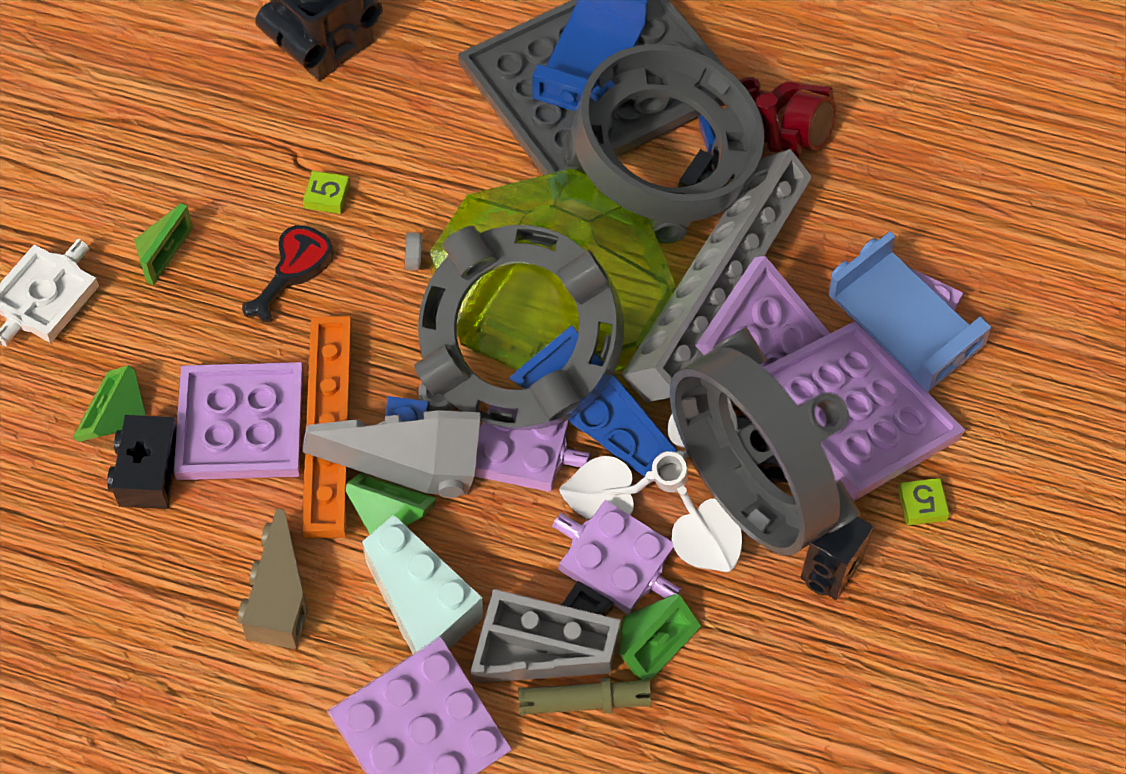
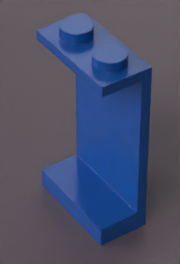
(589, 38)

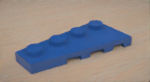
(612, 417)

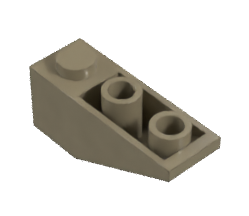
(277, 599)

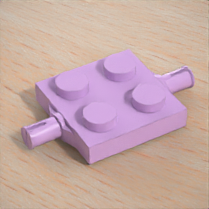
(524, 456)
(616, 556)

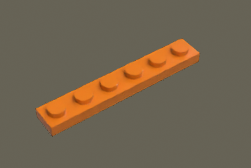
(327, 402)

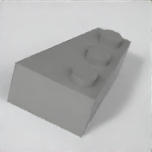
(542, 640)

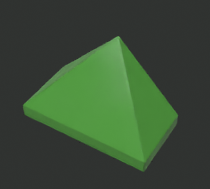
(162, 240)
(115, 398)
(379, 500)
(656, 635)

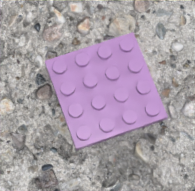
(890, 414)

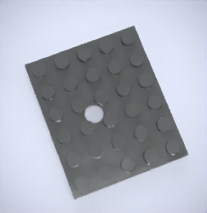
(505, 68)

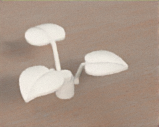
(701, 539)

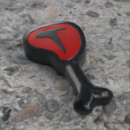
(303, 257)

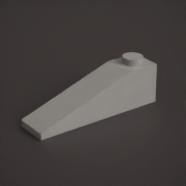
(422, 454)

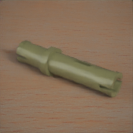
(585, 697)

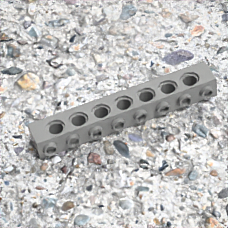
(739, 237)

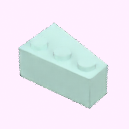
(420, 587)

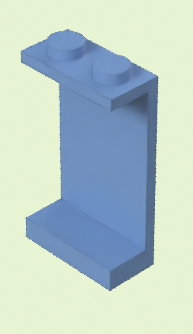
(905, 314)

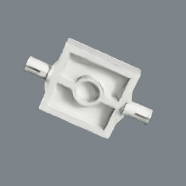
(44, 292)

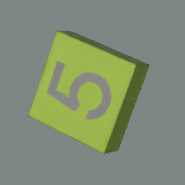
(326, 192)
(923, 501)

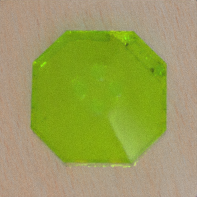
(525, 306)

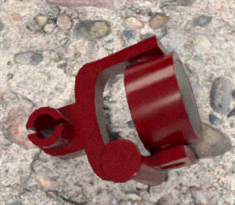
(806, 119)

